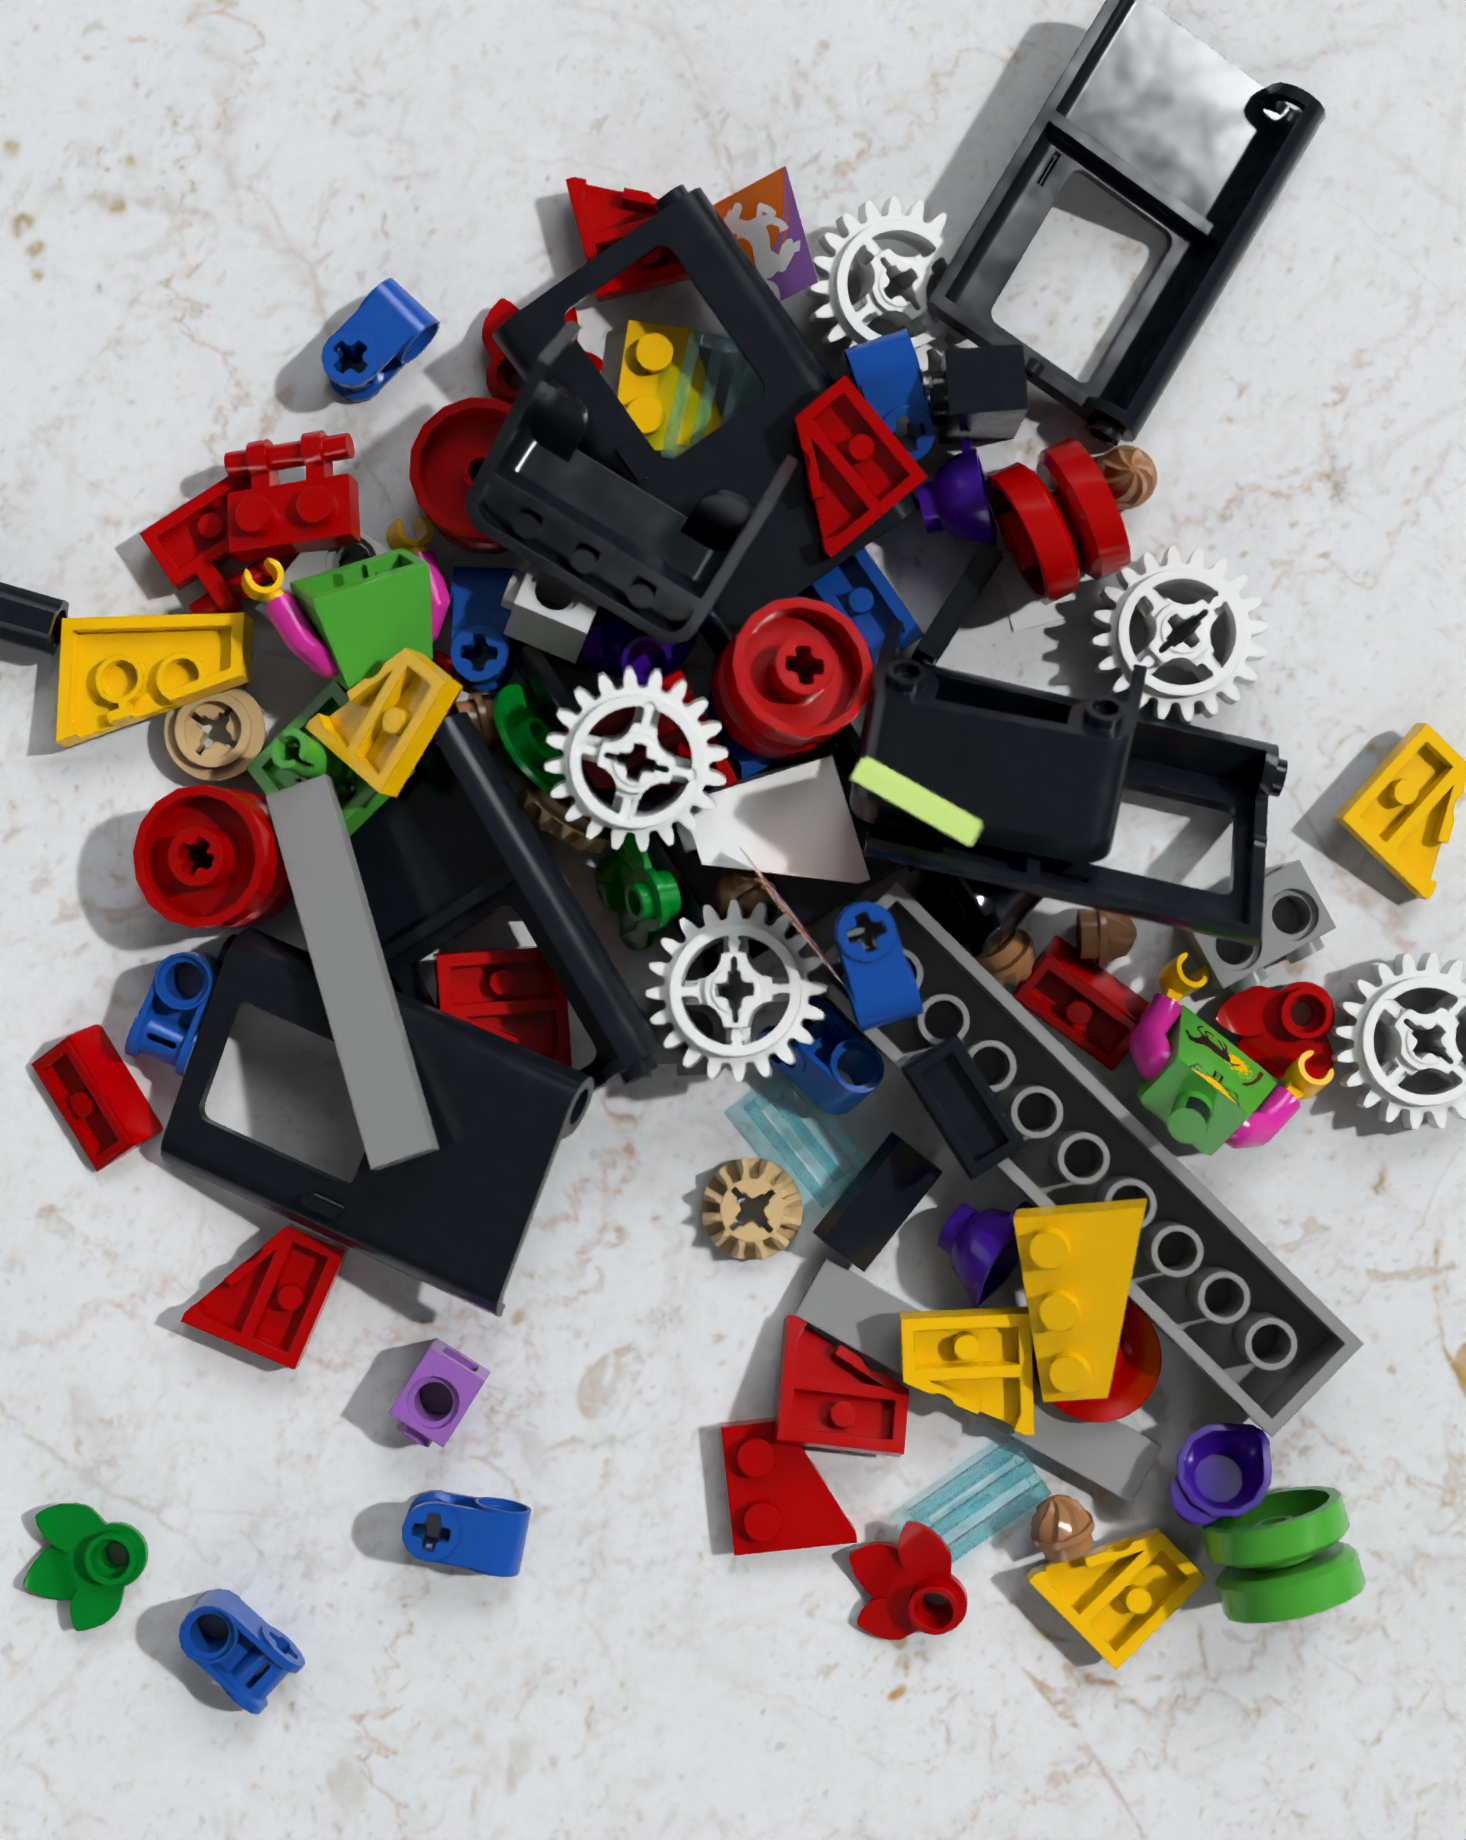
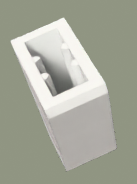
(784, 821)

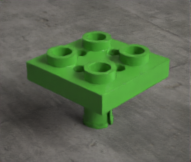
(301, 756)

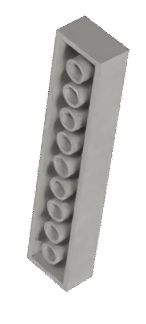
(1195, 1262)

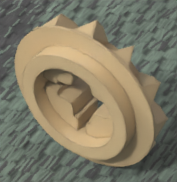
(219, 762)
(550, 816)
(754, 1178)

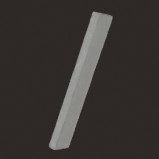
(351, 973)
(869, 1322)

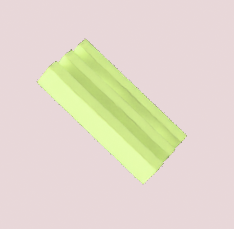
(918, 801)

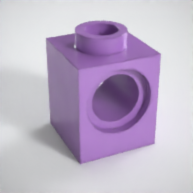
(454, 1371)

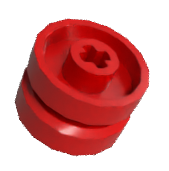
(447, 462)
(1059, 520)
(791, 678)
(211, 858)

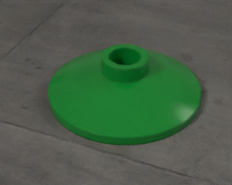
(524, 735)

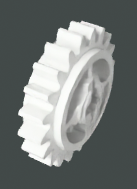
(878, 270)
(1164, 615)
(623, 813)
(680, 992)
(1378, 1003)

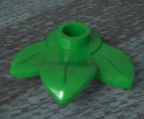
(637, 893)
(78, 1562)

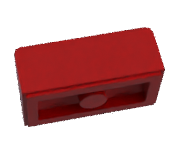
(1082, 1002)
(97, 1096)

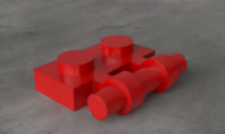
(294, 515)
(196, 541)

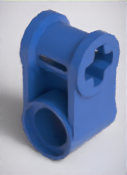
(384, 335)
(892, 382)
(479, 623)
(876, 978)
(169, 1018)
(818, 1064)
(475, 1532)
(242, 1653)

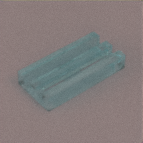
(719, 346)
(841, 1180)
(970, 1477)

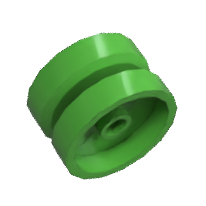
(1285, 1557)

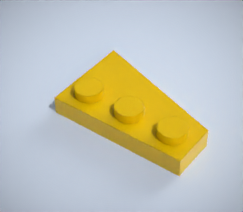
(144, 666)
(1077, 1289)

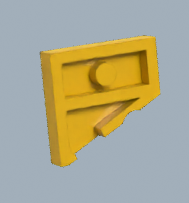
(1408, 807)

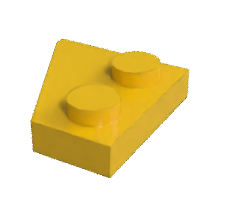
(650, 380)
(389, 720)
(973, 1359)
(1120, 1591)

